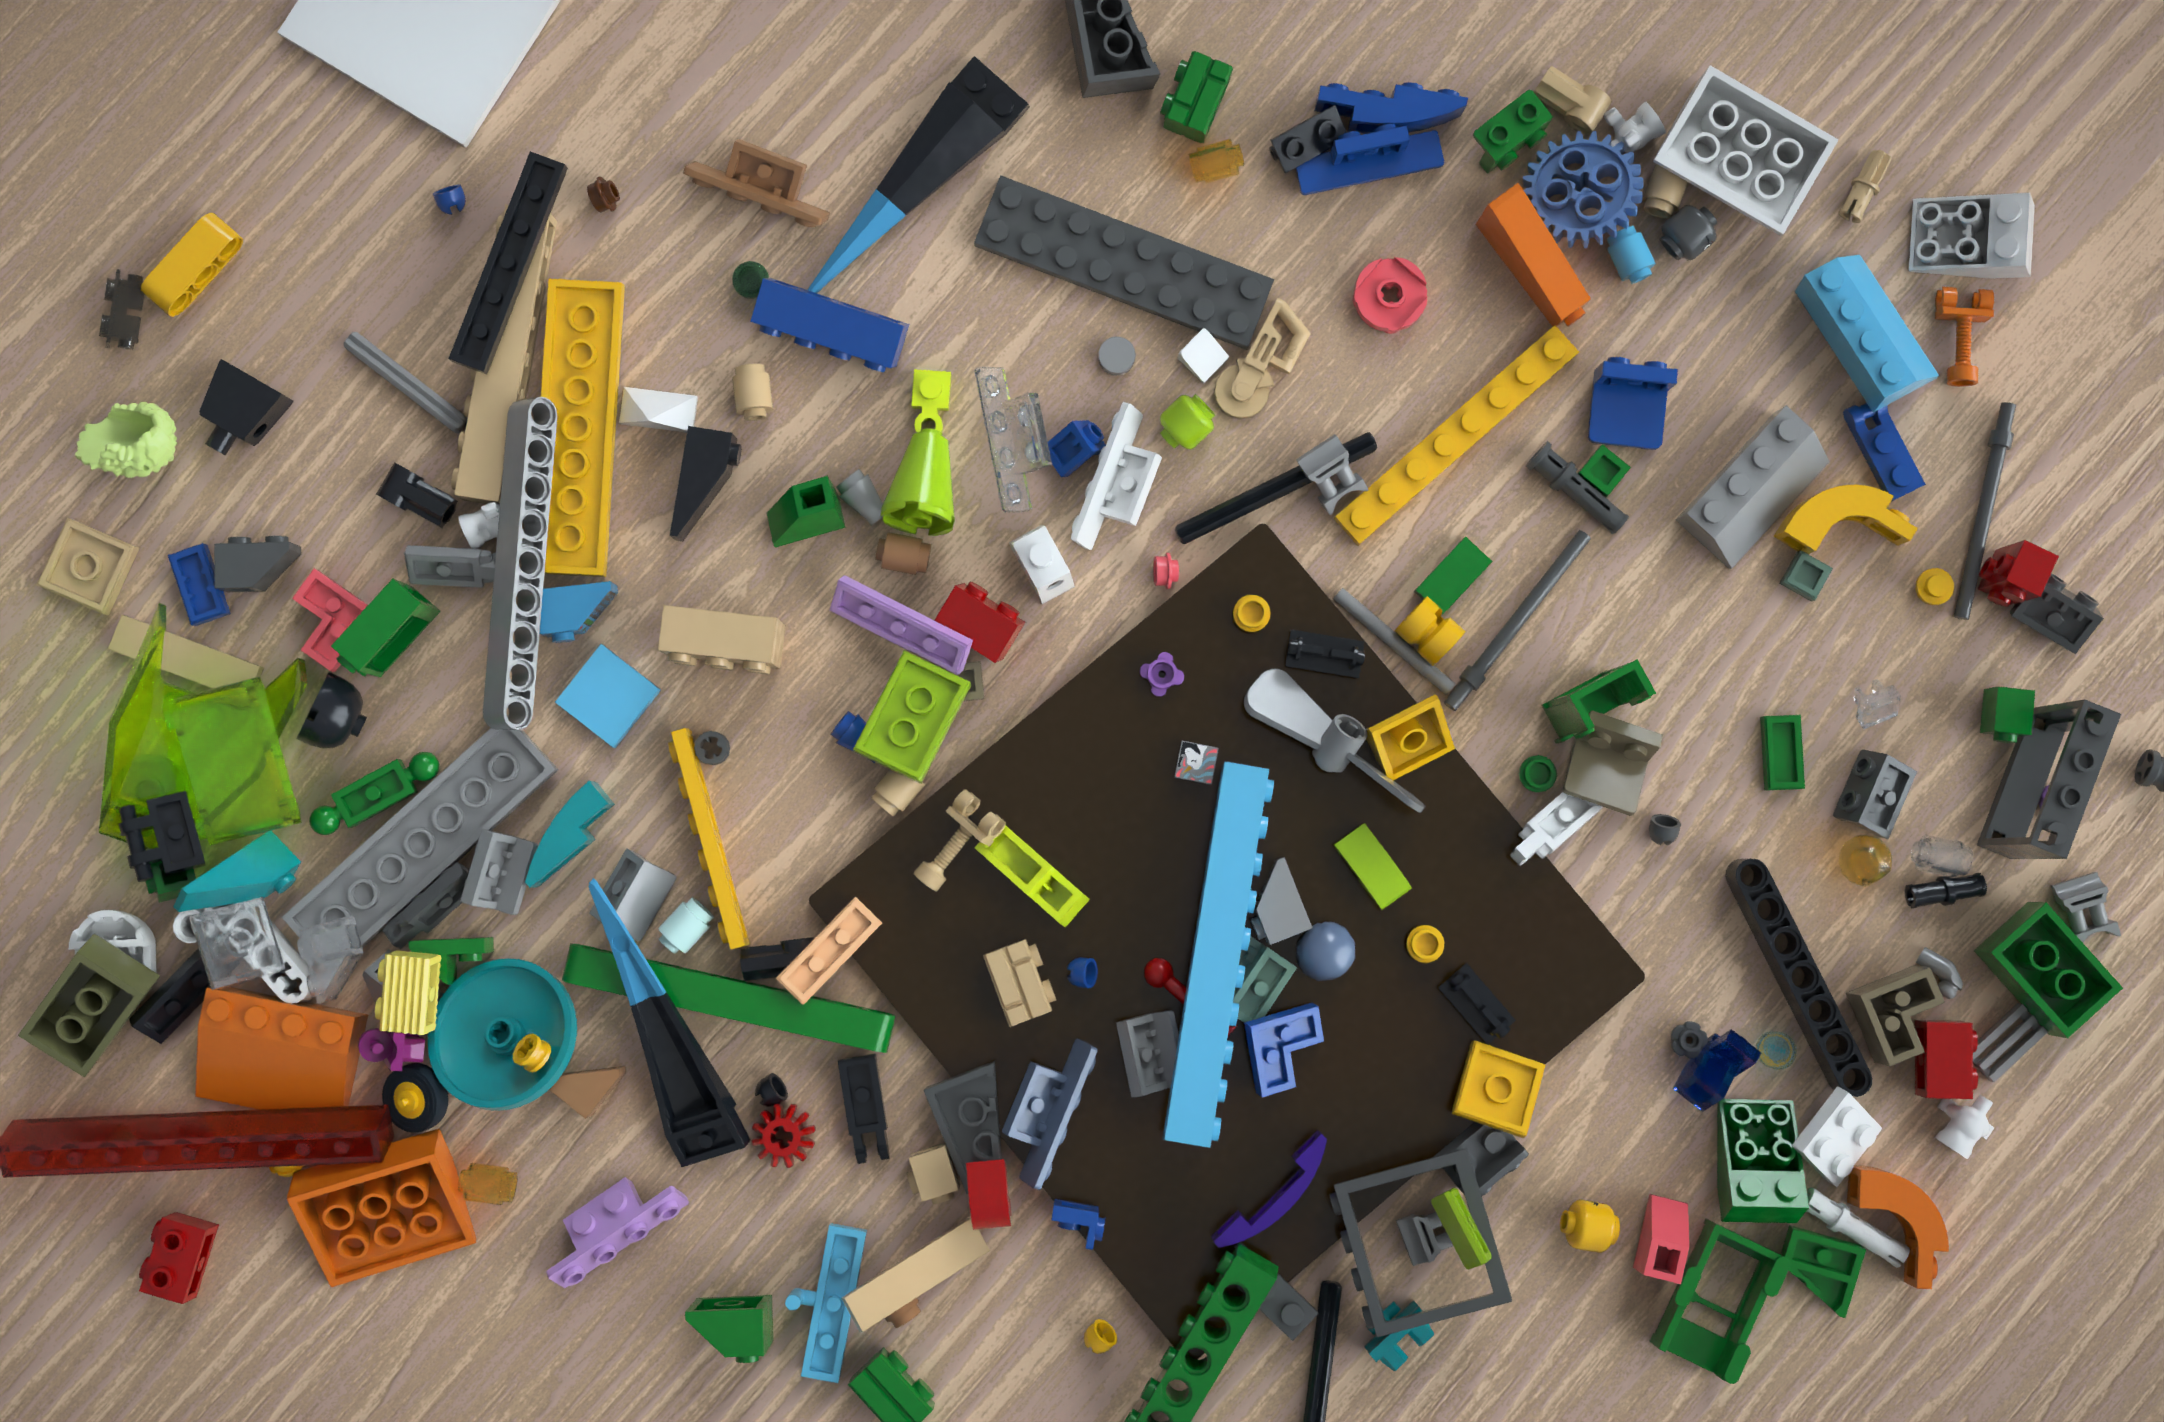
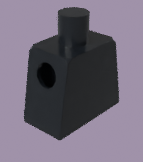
(240, 407)

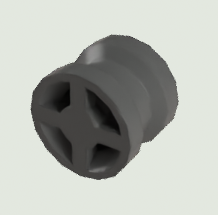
(2150, 770)

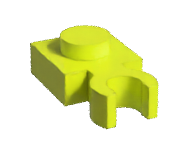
(930, 394)

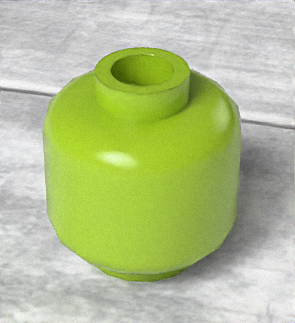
(1187, 422)

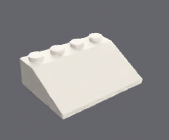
(1745, 150)

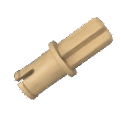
(1865, 186)

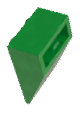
(1756, 1165)

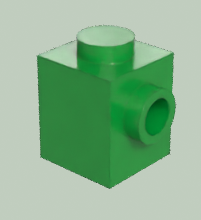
(2007, 713)
(168, 886)

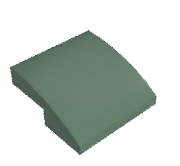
(1263, 980)

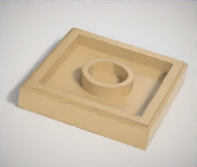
(87, 566)

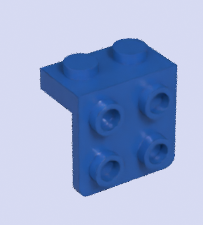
(1629, 403)

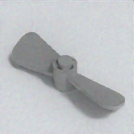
(1288, 708)

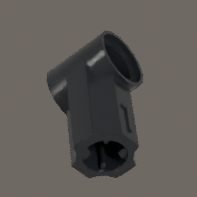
(410, 492)
(770, 960)

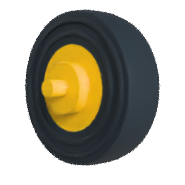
(415, 1098)

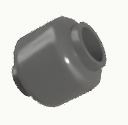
(1689, 232)

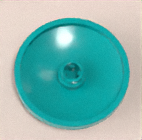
(483, 1022)

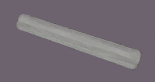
(405, 382)

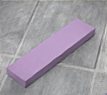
(901, 625)

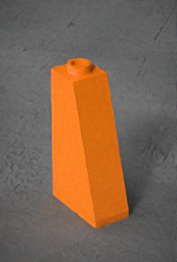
(1533, 256)

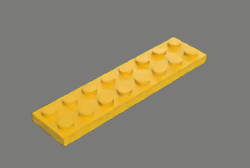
(583, 384)

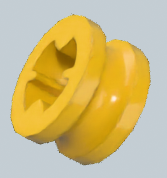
(531, 1053)

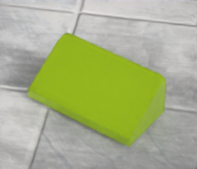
(1461, 1229)

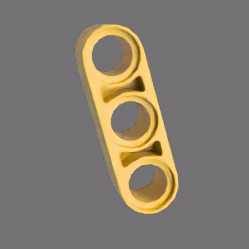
(191, 264)

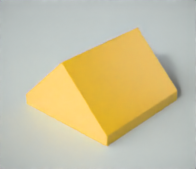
(1410, 738)

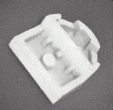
(120, 930)

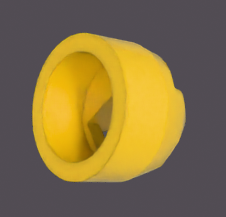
(1100, 1336)

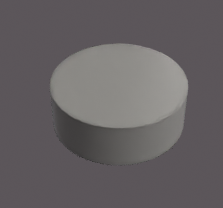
(1116, 356)

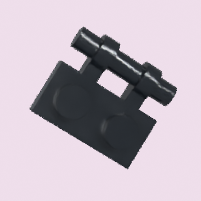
(174, 832)

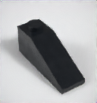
(703, 473)

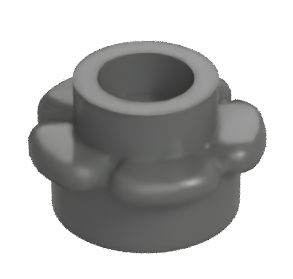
(1679, 1036)

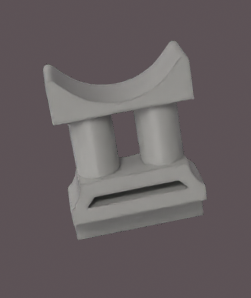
(1325, 461)
(2085, 893)
(1420, 1239)

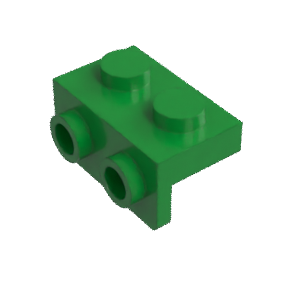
(1511, 129)

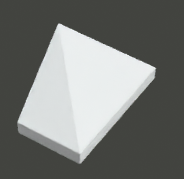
(658, 409)

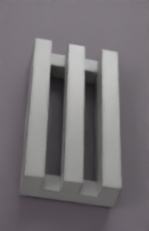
(2017, 1051)

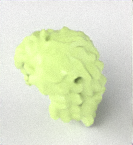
(129, 441)

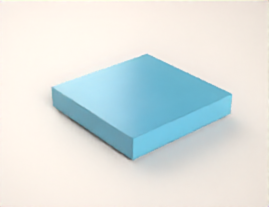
(608, 696)

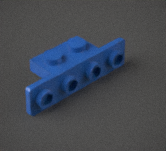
(1370, 158)

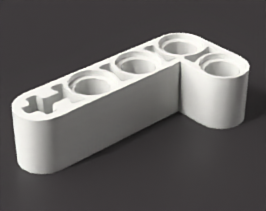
(281, 985)

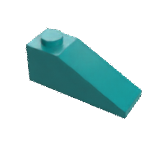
(248, 874)

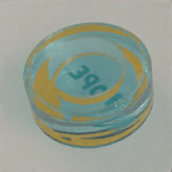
(1776, 1050)

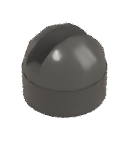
(1664, 829)

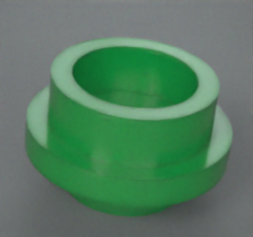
(1537, 773)

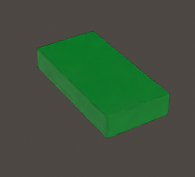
(1454, 574)
(1782, 752)

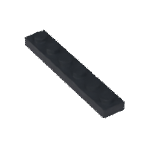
(508, 263)

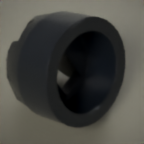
(771, 1090)

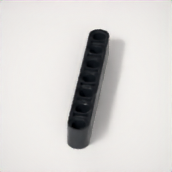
(1812, 988)

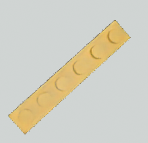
(712, 856)

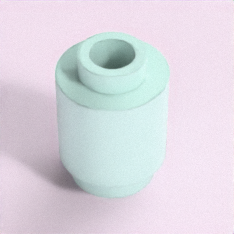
(685, 926)

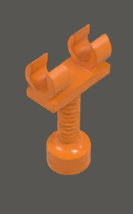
(1982, 303)

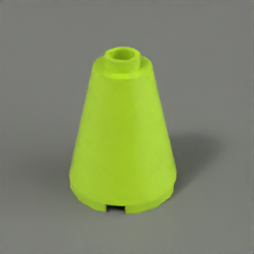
(922, 487)

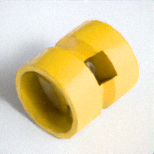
(1430, 631)

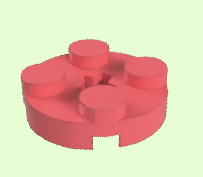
(1388, 273)

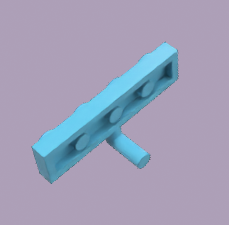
(830, 1316)

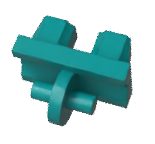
(1386, 1346)

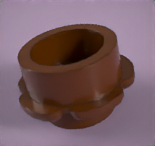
(603, 195)

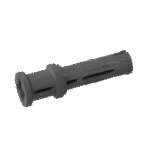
(1564, 477)

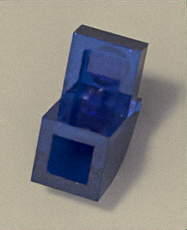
(1710, 1074)

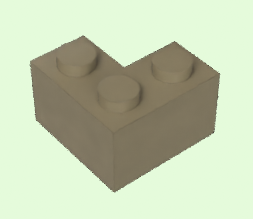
(1886, 1008)

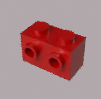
(2016, 573)
(981, 619)
(1947, 1060)
(177, 1257)

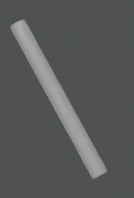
(1393, 640)

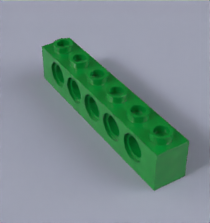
(1240, 1268)

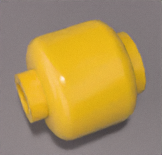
(1590, 1226)

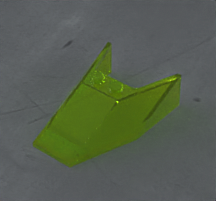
(142, 753)

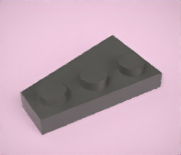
(968, 1116)

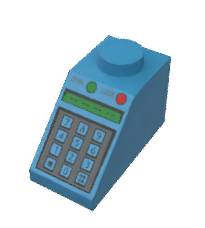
(573, 609)

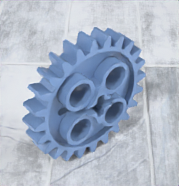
(1597, 162)

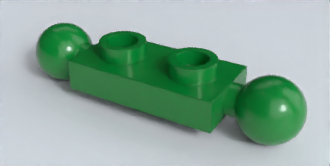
(374, 793)

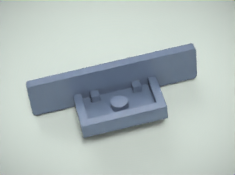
(1045, 1108)

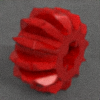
(777, 1146)

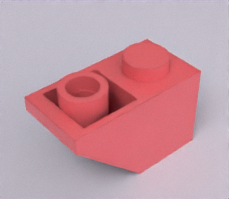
(1663, 1240)

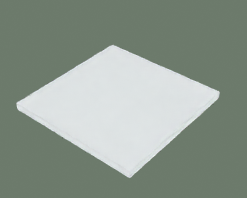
(424, 56)

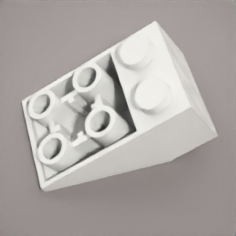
(1973, 235)

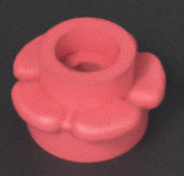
(1165, 570)

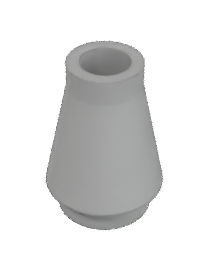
(861, 496)

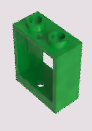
(384, 629)

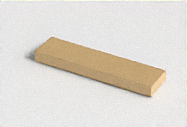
(184, 656)
(915, 1275)

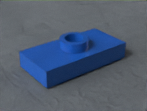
(196, 582)

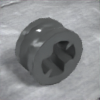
(702, 753)

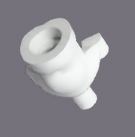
(1636, 130)
(480, 525)
(1966, 1125)

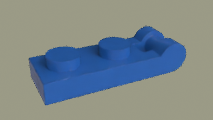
(1884, 450)

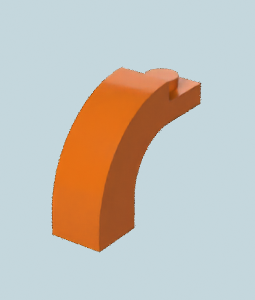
(1914, 1210)

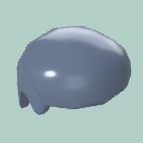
(1325, 951)

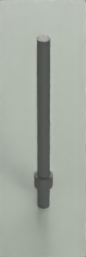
(1999, 441)
(1473, 675)

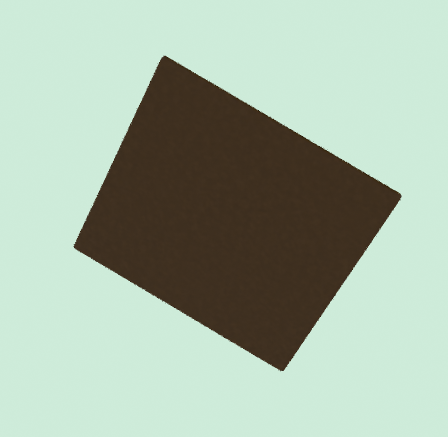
(1100, 802)

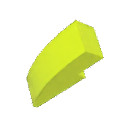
(1034, 876)

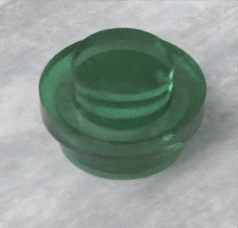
(748, 279)

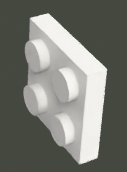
(1837, 1136)

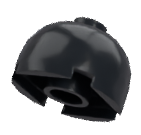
(333, 714)

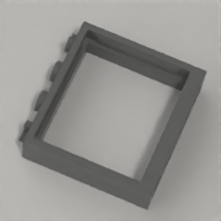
(2069, 789)
(1362, 1273)

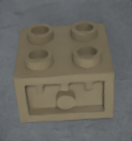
(1611, 763)

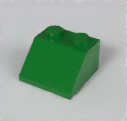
(734, 1324)

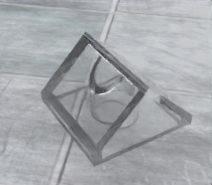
(237, 943)

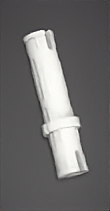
(1841, 1219)

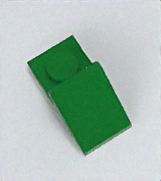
(468, 949)

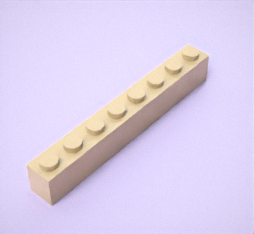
(507, 381)

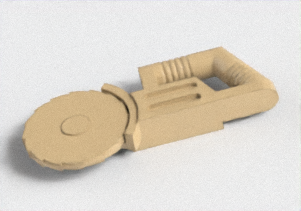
(1245, 387)

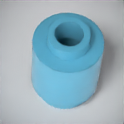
(1630, 255)

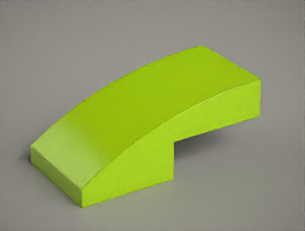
(1373, 866)

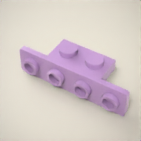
(610, 1225)

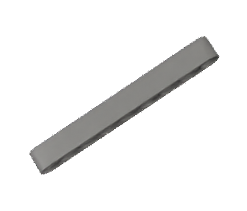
(509, 578)

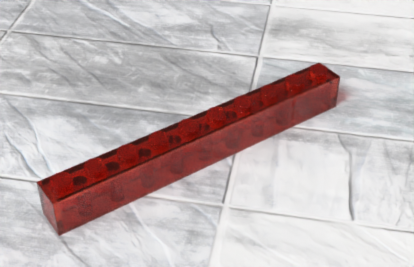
(196, 1141)

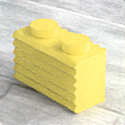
(408, 992)

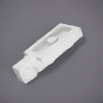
(1553, 826)

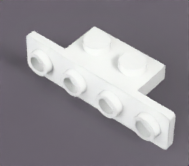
(1119, 481)

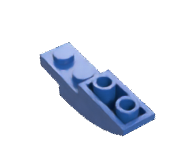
(1408, 106)

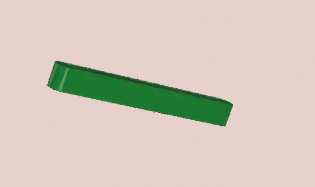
(740, 1000)

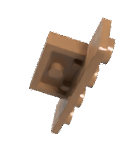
(761, 177)

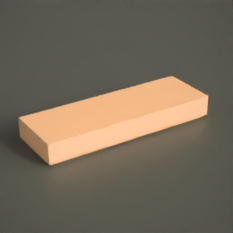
(828, 950)

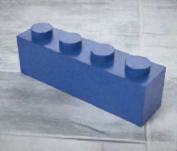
(829, 323)

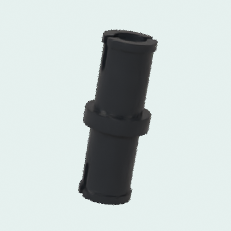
(1945, 890)

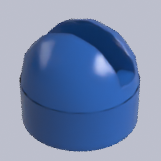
(449, 197)
(1083, 972)

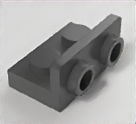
(2060, 614)
(1875, 792)
(1491, 1154)

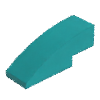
(568, 833)

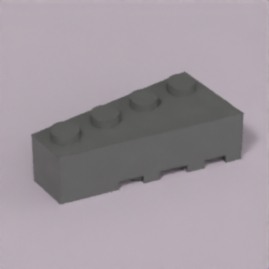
(1109, 48)

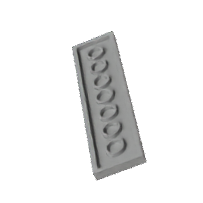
(427, 834)

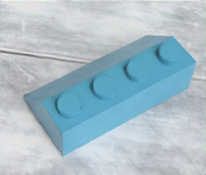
(1865, 331)

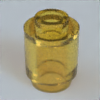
(1216, 161)
(487, 1184)

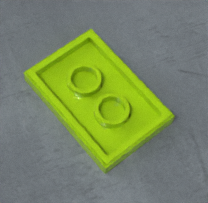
(912, 717)

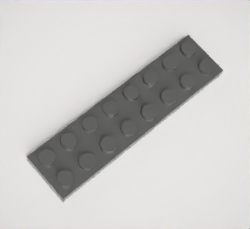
(1123, 262)

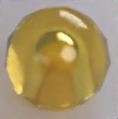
(1865, 860)

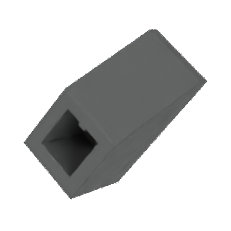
(252, 566)

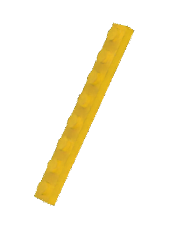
(1456, 435)

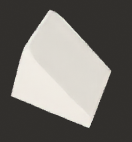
(1203, 355)

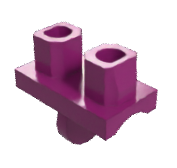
(391, 1048)

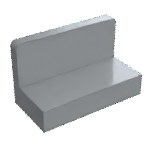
(636, 892)

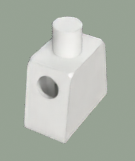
(1042, 563)

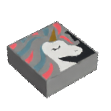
(1196, 762)

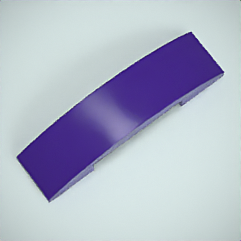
(1238, 1228)

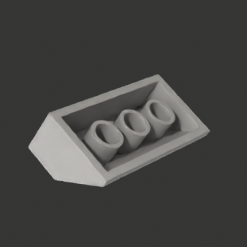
(1755, 487)

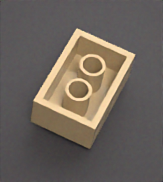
(721, 639)

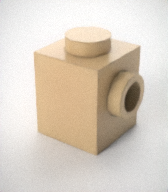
(933, 1174)

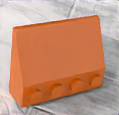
(275, 1052)
(382, 1213)

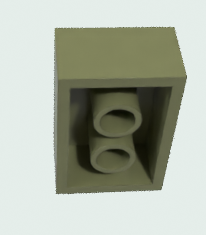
(88, 1005)

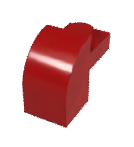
(988, 1194)

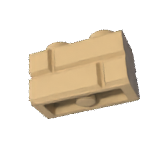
(1018, 982)

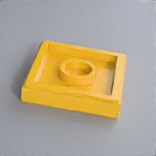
(1498, 1089)

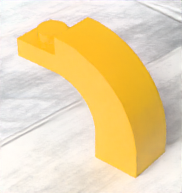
(1813, 518)

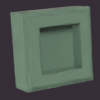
(1806, 575)

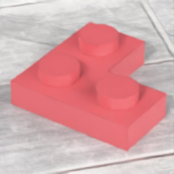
(336, 609)

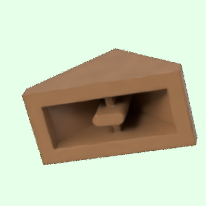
(587, 1089)

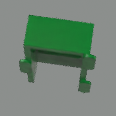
(1600, 694)
(1719, 1354)

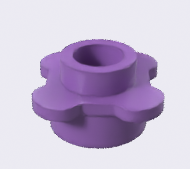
(1165, 664)

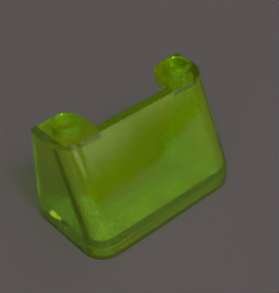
(233, 761)

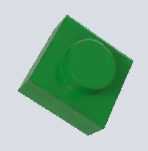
(1604, 470)

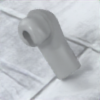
(1946, 971)

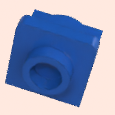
(1075, 446)
(1073, 1215)

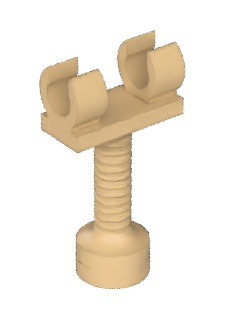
(989, 828)

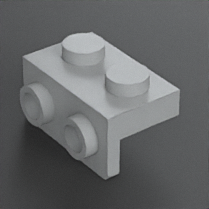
(498, 872)
(1149, 1051)

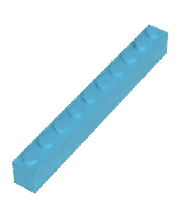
(1216, 955)

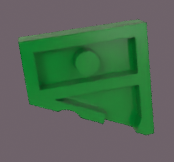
(1824, 1265)

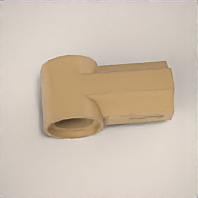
(1579, 104)

